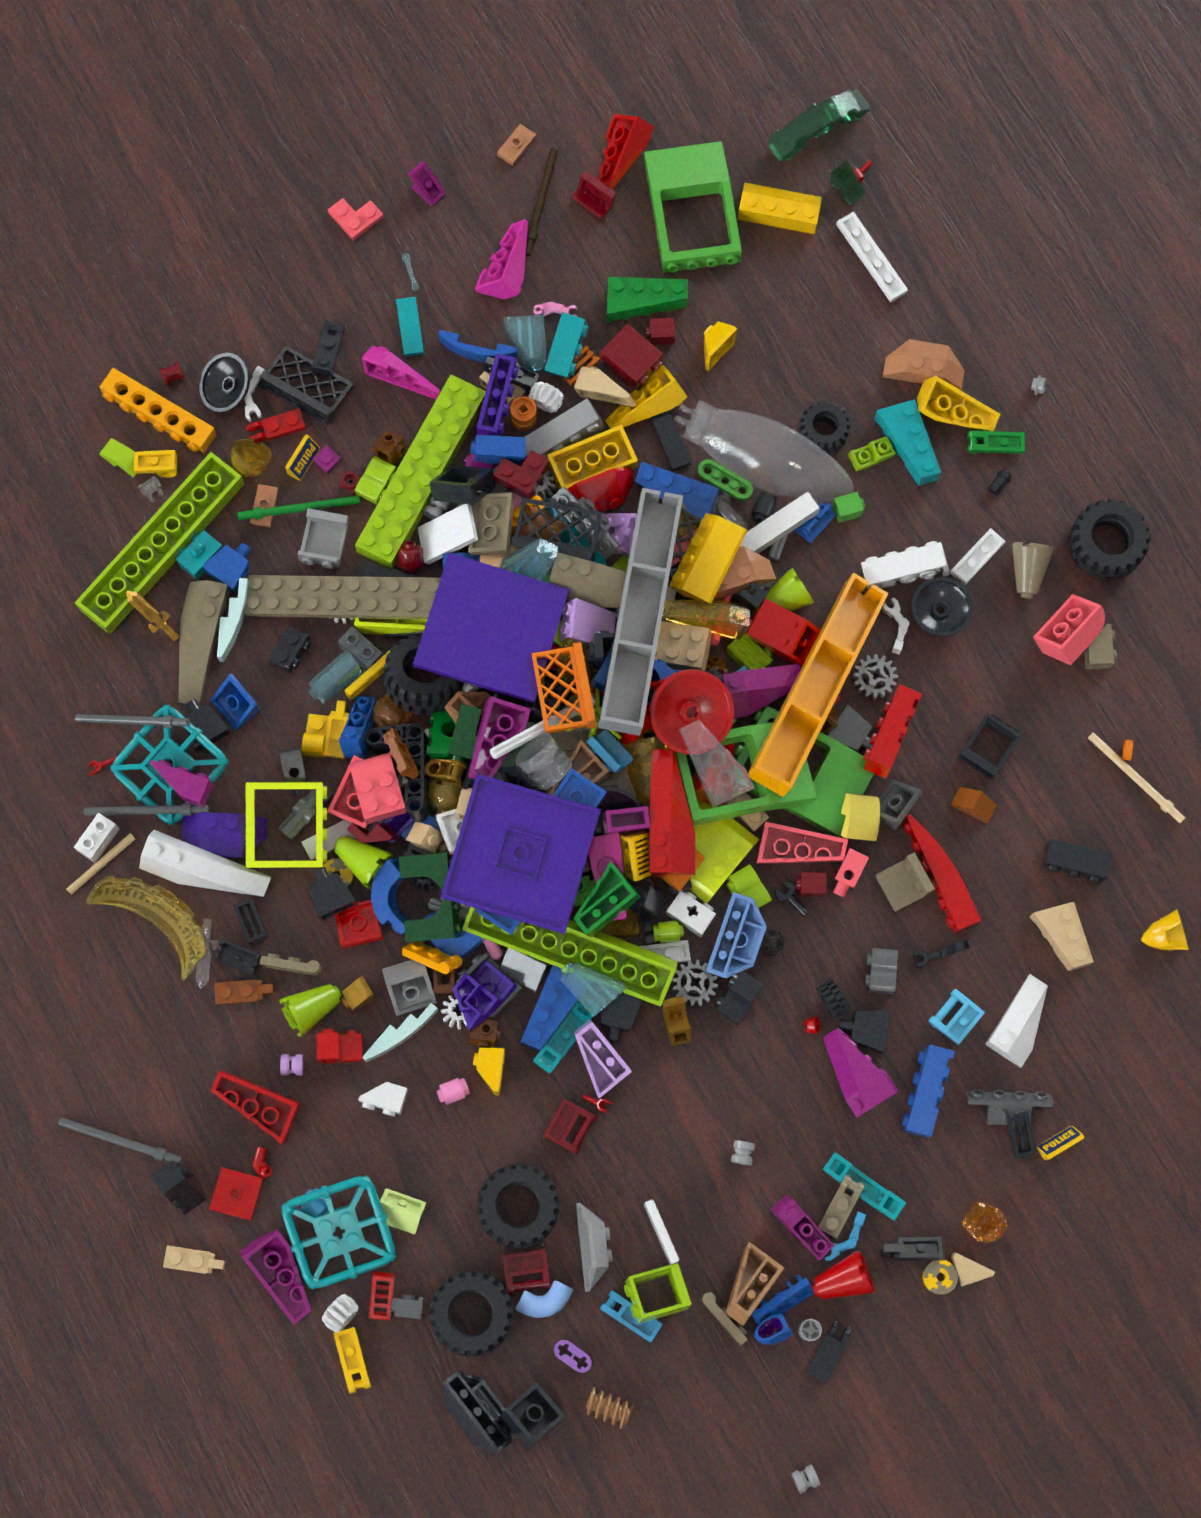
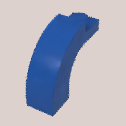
(384, 896)

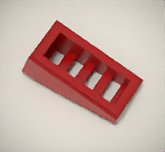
(381, 1276)

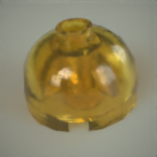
(250, 458)
(443, 796)

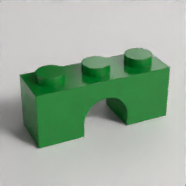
(440, 744)

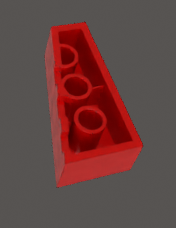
(264, 1107)

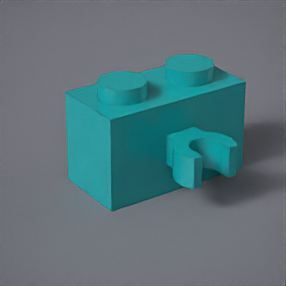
(198, 553)

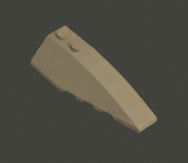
(591, 581)
(198, 635)

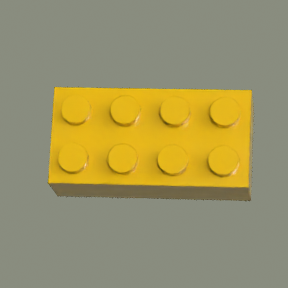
(592, 457)

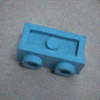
(613, 754)

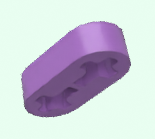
(569, 1360)

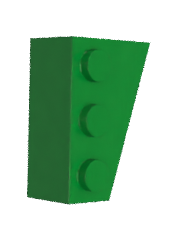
(606, 902)

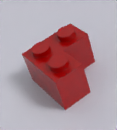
(339, 1048)

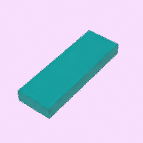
(409, 326)

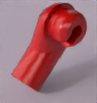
(259, 1163)

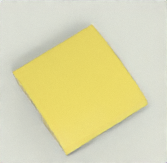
(861, 817)

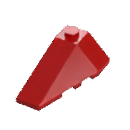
(626, 141)

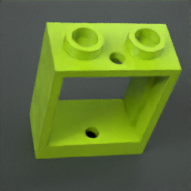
(677, 1285)

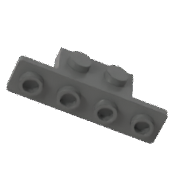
(606, 543)
(1006, 1104)

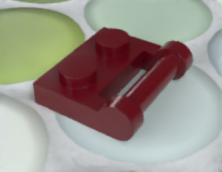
(563, 1123)
(524, 1264)

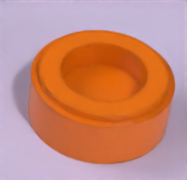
(1127, 750)

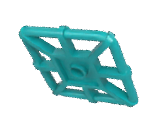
(166, 750)
(331, 1244)

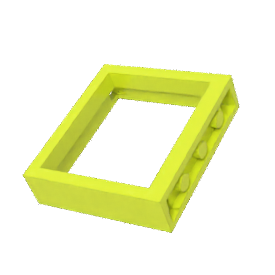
(321, 834)

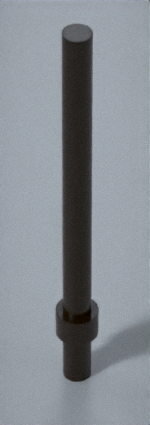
(532, 232)

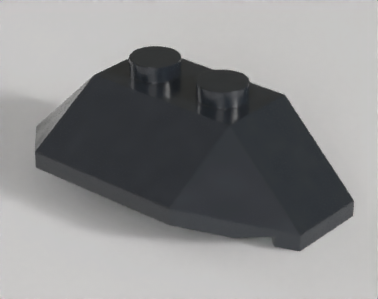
(476, 1411)

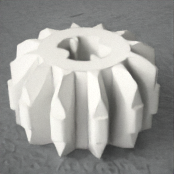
(546, 397)
(452, 1015)
(340, 1313)

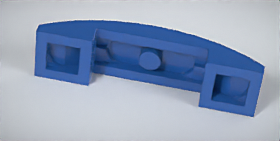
(475, 353)

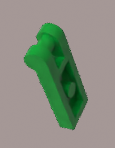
(996, 442)

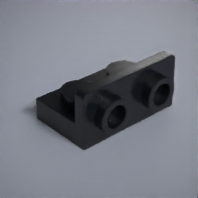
(289, 649)

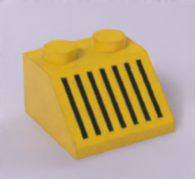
(636, 854)

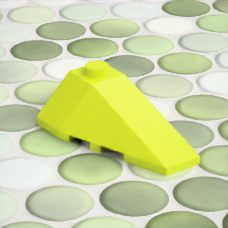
(389, 626)

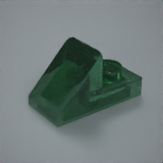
(847, 183)

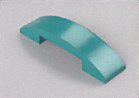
(562, 1039)
(872, 1194)

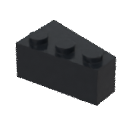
(177, 1185)

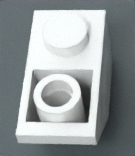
(386, 1097)

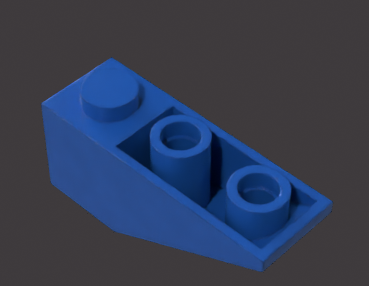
(358, 724)

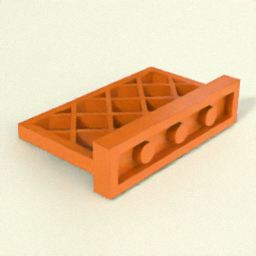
(582, 688)

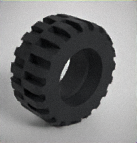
(1123, 519)
(412, 694)
(488, 1206)
(441, 1313)

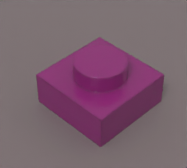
(326, 459)

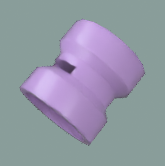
(295, 1066)

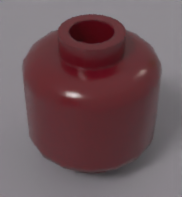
(410, 557)

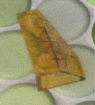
(720, 616)

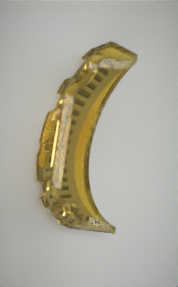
(161, 909)

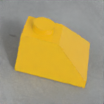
(718, 342)
(490, 1066)

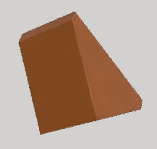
(974, 804)

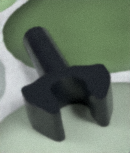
(791, 898)

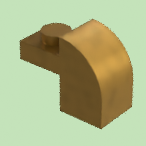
(676, 1021)

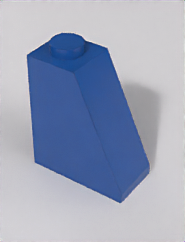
(494, 448)
(458, 946)

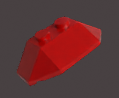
(605, 489)

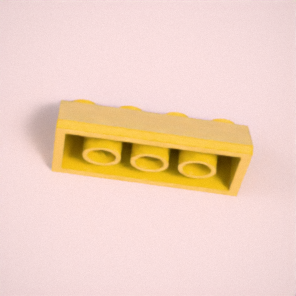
(779, 208)
(708, 558)

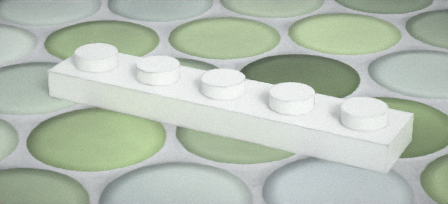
(872, 257)

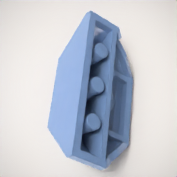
(738, 938)

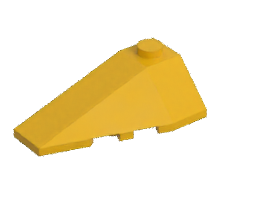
(655, 397)
(952, 406)

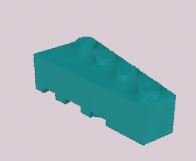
(910, 440)

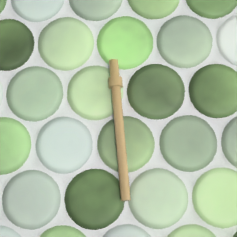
(1166, 805)

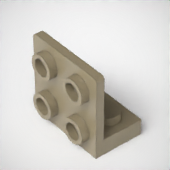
(905, 882)

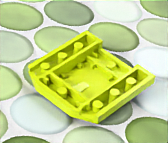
(724, 847)

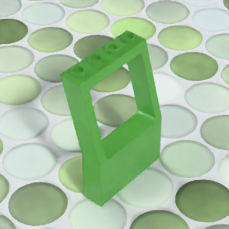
(685, 174)
(836, 775)
(800, 794)

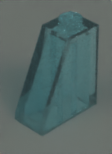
(529, 338)
(531, 560)
(335, 677)
(590, 986)

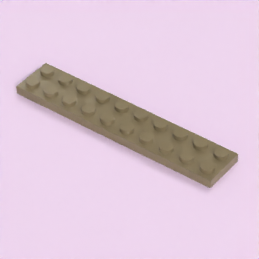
(340, 596)

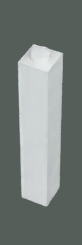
(781, 523)

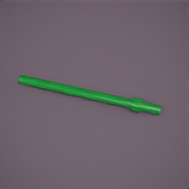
(259, 513)

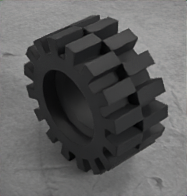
(833, 999)

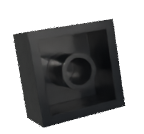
(531, 1416)

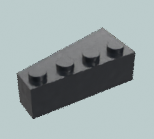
(651, 896)

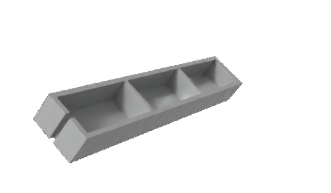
(640, 612)

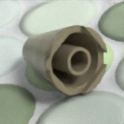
(1030, 567)

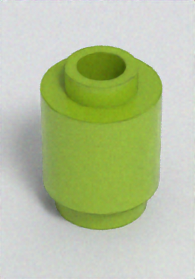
(668, 931)

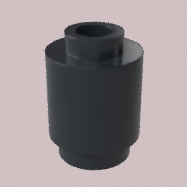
(763, 507)

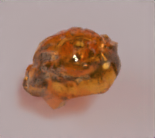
(387, 711)
(985, 1222)

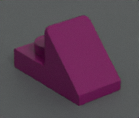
(426, 184)

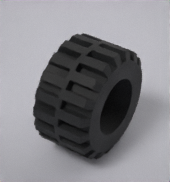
(828, 413)

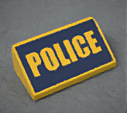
(302, 458)
(1060, 1142)

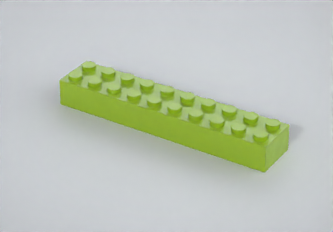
(427, 457)
(160, 541)
(641, 970)

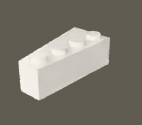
(906, 565)

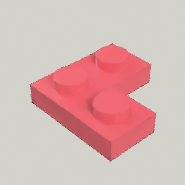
(355, 222)

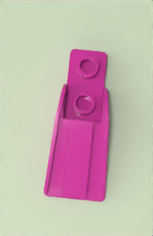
(601, 852)

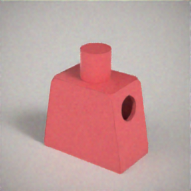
(855, 864)

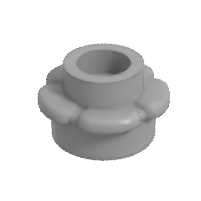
(1039, 385)

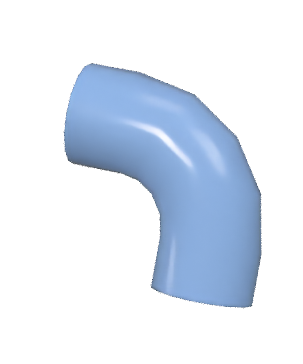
(547, 1304)

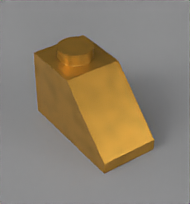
(357, 995)

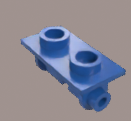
(815, 525)

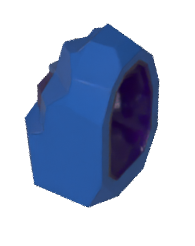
(773, 1330)

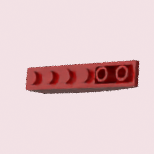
(944, 877)

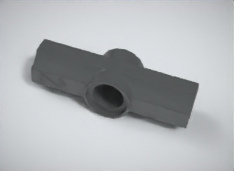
(302, 814)

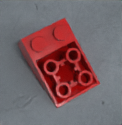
(783, 632)

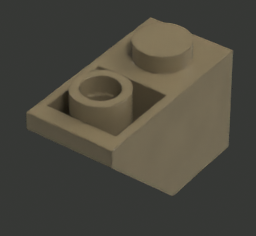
(1100, 652)

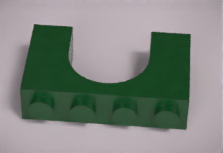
(465, 737)
(446, 921)

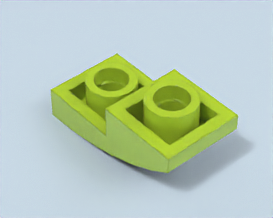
(871, 454)
(119, 455)

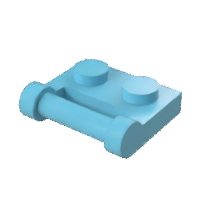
(962, 1021)

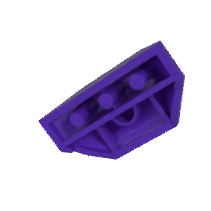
(221, 833)

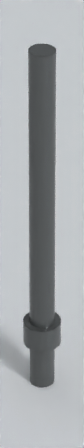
(167, 721)
(186, 809)
(158, 1153)

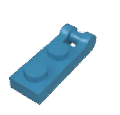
(646, 1329)

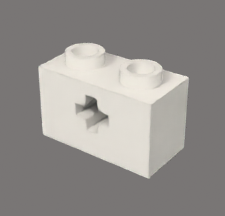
(96, 837)
(696, 924)

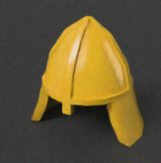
(1166, 933)

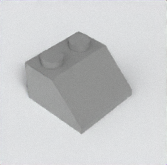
(408, 986)

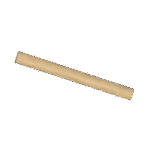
(100, 864)

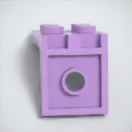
(623, 526)

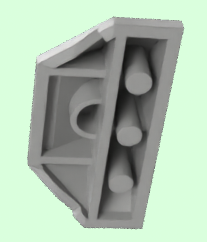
(593, 1246)

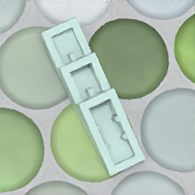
(230, 626)
(392, 1038)

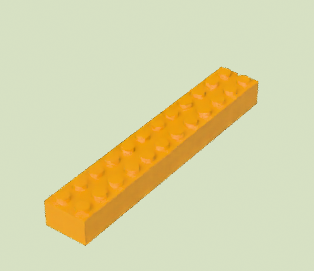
(817, 685)

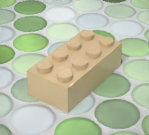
(683, 646)

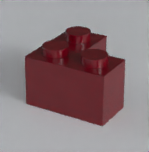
(522, 479)

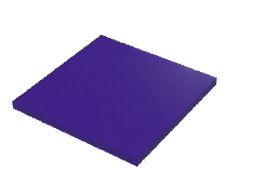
(488, 626)
(520, 853)

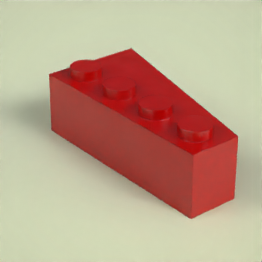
(891, 731)

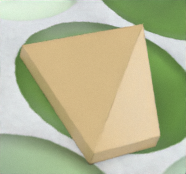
(968, 1270)

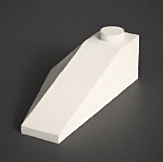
(1018, 1026)

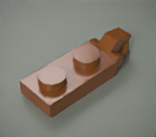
(401, 754)
(241, 991)

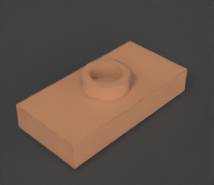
(516, 144)
(265, 498)

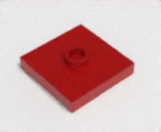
(358, 925)
(236, 1194)

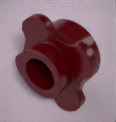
(349, 475)

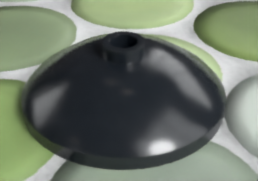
(224, 382)
(948, 596)

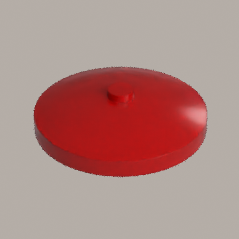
(688, 698)

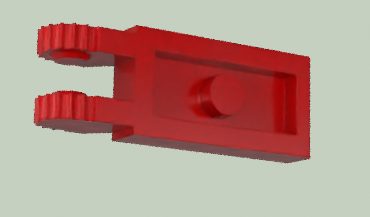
(277, 426)

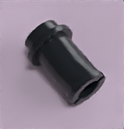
(1000, 481)

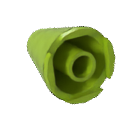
(789, 592)
(361, 858)
(309, 1007)

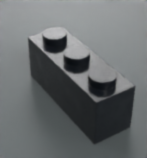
(1076, 861)

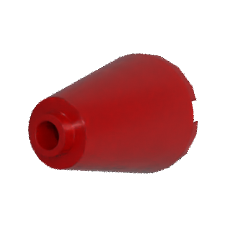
(844, 1279)

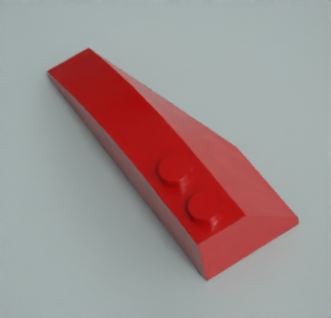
(670, 819)

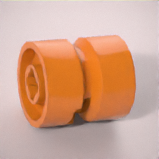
(523, 413)

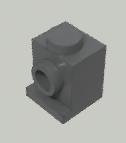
(408, 1307)

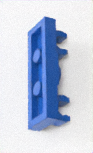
(784, 1300)

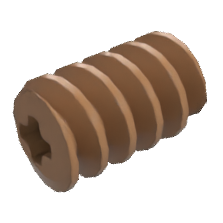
(608, 1408)

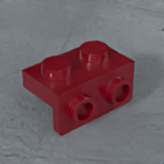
(594, 195)

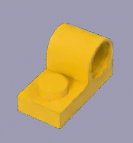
(159, 462)
(315, 735)

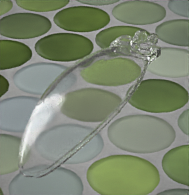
(766, 453)

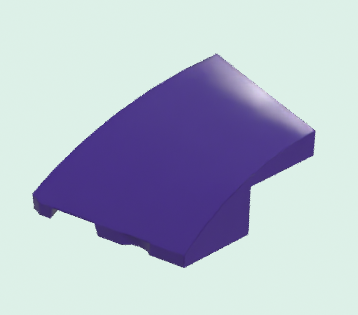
(482, 993)

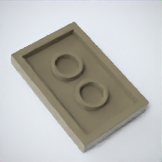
(493, 524)

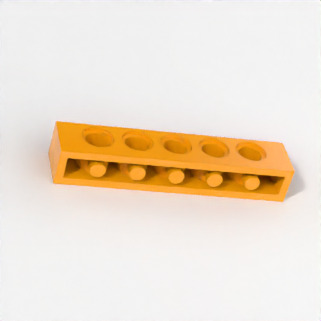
(117, 381)

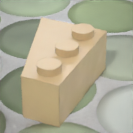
(1065, 934)

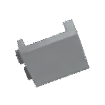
(323, 538)

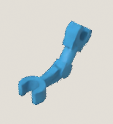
(853, 1237)

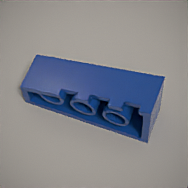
(697, 496)
(550, 1011)
(927, 1091)

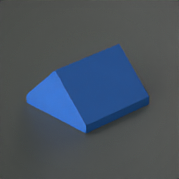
(235, 703)

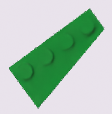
(644, 296)

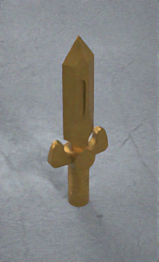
(151, 615)

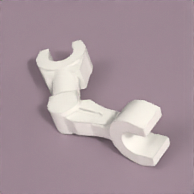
(250, 406)
(902, 622)

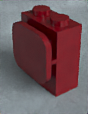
(631, 357)

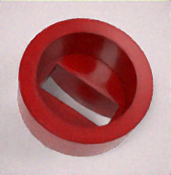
(813, 1025)

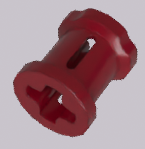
(171, 373)

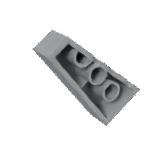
(565, 429)

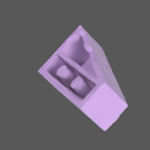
(601, 1059)

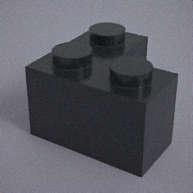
(739, 997)

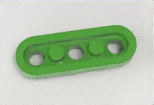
(719, 473)

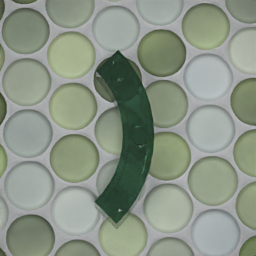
(817, 121)

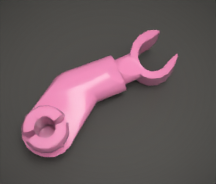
(552, 307)
(493, 949)

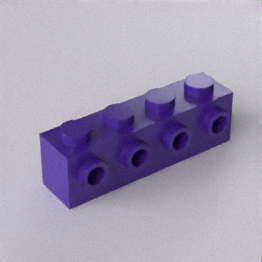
(497, 395)

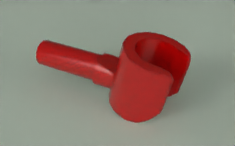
(858, 172)
(98, 765)
(599, 1103)

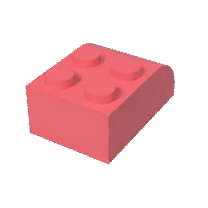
(1071, 629)
(377, 788)
(346, 802)

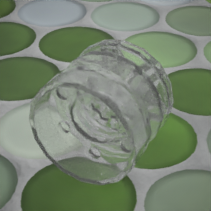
(543, 761)

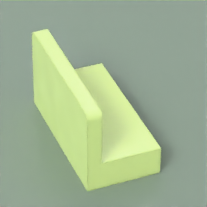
(402, 1210)

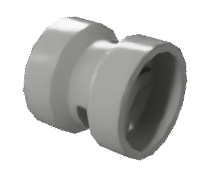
(435, 508)
(743, 1152)
(812, 1331)
(800, 1479)

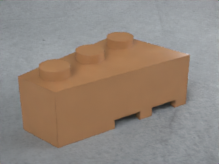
(587, 765)
(753, 1281)

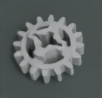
(867, 673)
(702, 977)

